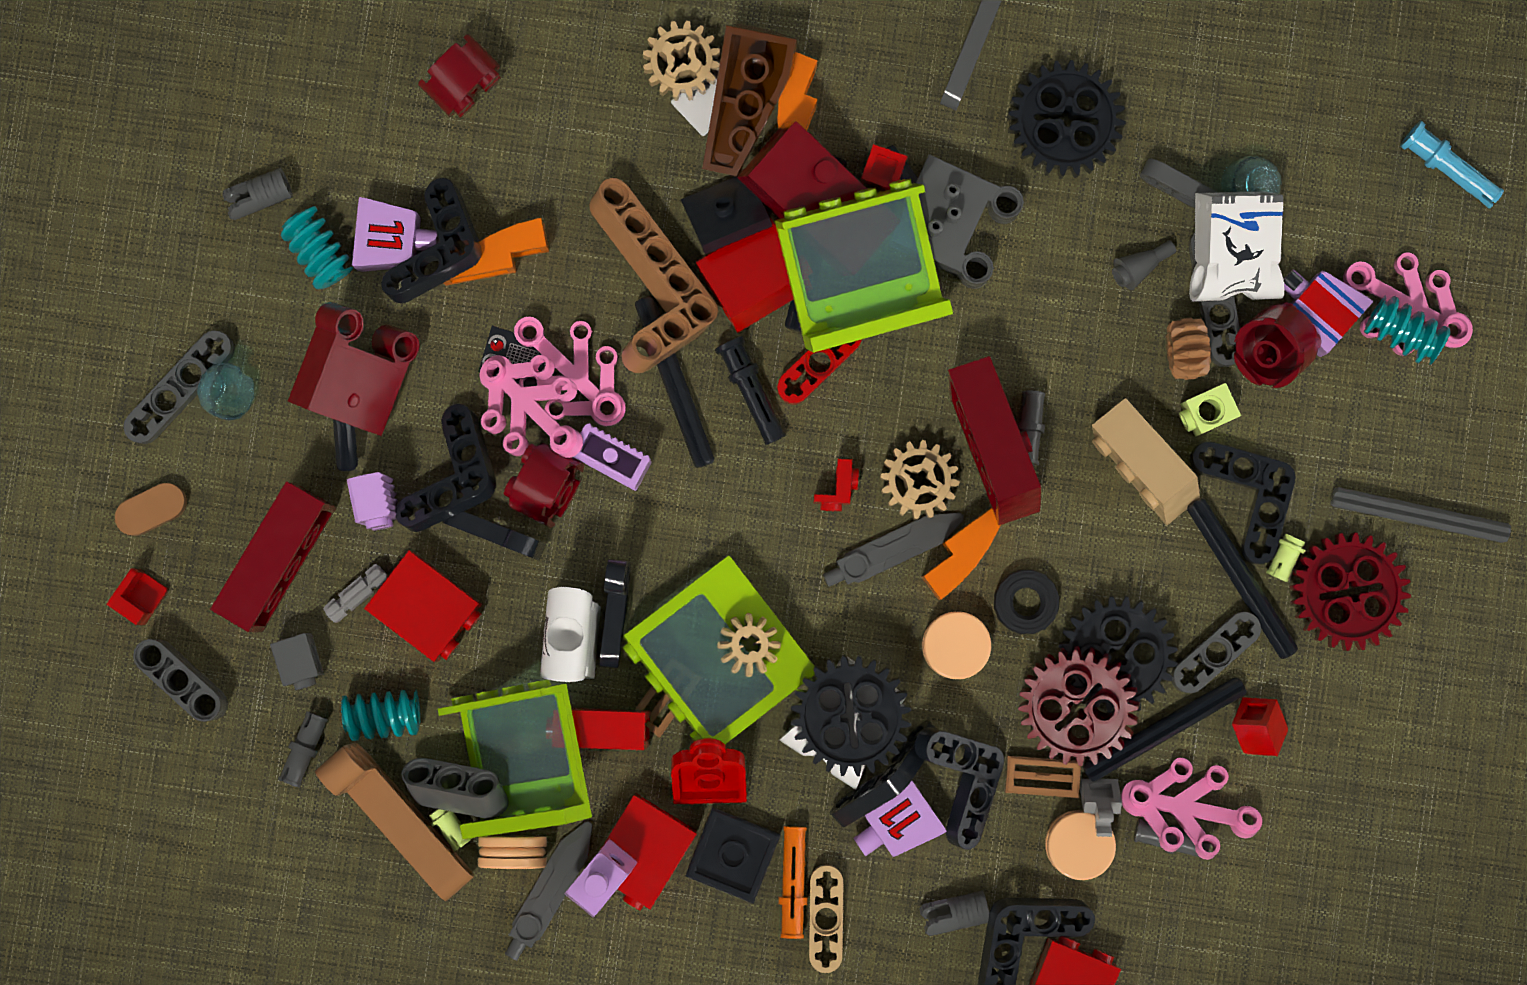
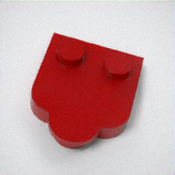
(708, 774)

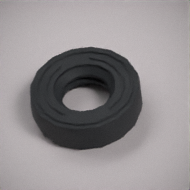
(1048, 602)

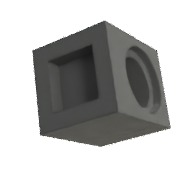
(297, 661)

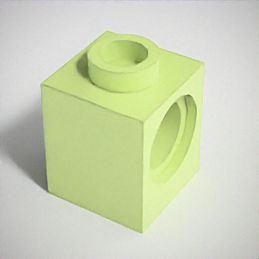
(1224, 408)

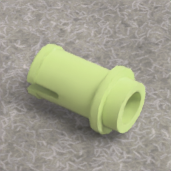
(1286, 557)
(449, 827)

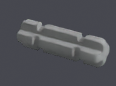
(355, 593)

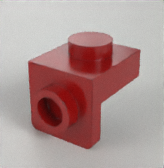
(846, 481)

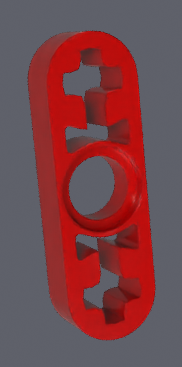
(806, 388)

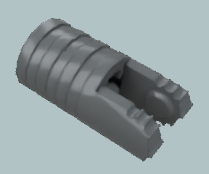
(257, 193)
(955, 913)

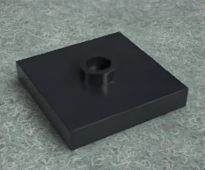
(725, 214)
(733, 855)

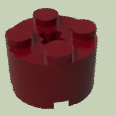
(460, 76)
(1276, 345)
(543, 484)

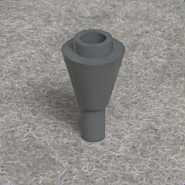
(1134, 268)

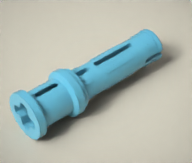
(1438, 155)

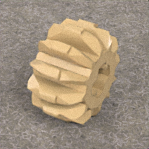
(744, 633)

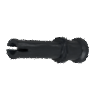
(743, 374)

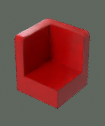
(883, 168)
(137, 596)
(1260, 726)

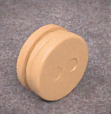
(956, 645)
(1076, 849)
(512, 852)

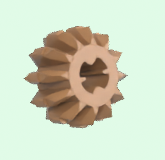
(1188, 348)

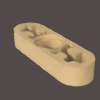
(835, 946)

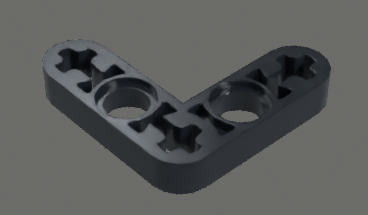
(446, 251)
(465, 475)
(1259, 481)
(497, 534)
(617, 587)
(974, 776)
(884, 785)
(1023, 925)

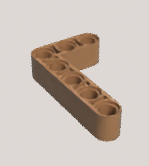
(654, 275)
(358, 774)

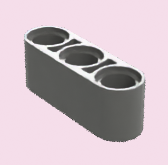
(163, 676)
(455, 788)

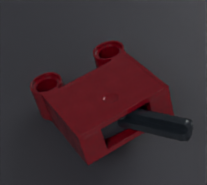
(349, 382)

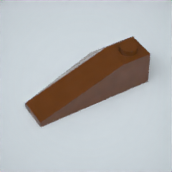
(748, 85)

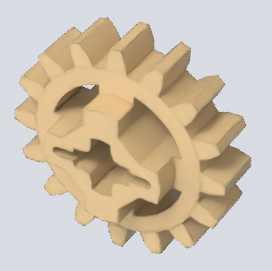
(668, 52)
(929, 461)

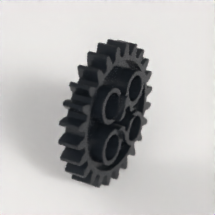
(1067, 87)
(1144, 674)
(817, 718)

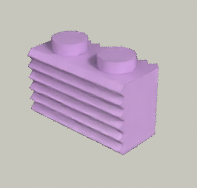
(613, 457)
(373, 500)

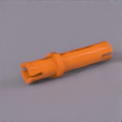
(793, 926)

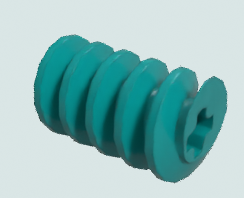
(314, 249)
(1408, 329)
(380, 716)

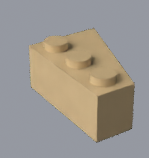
(1146, 461)

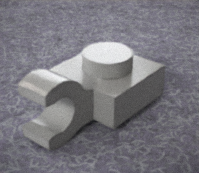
(1103, 800)

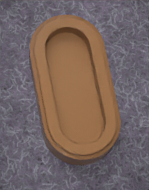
(150, 509)

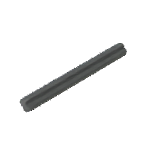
(1420, 515)

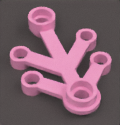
(1415, 299)
(577, 373)
(524, 401)
(1186, 809)

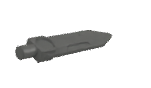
(893, 548)
(549, 890)

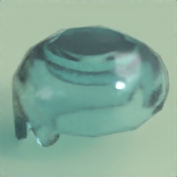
(1251, 175)
(225, 391)

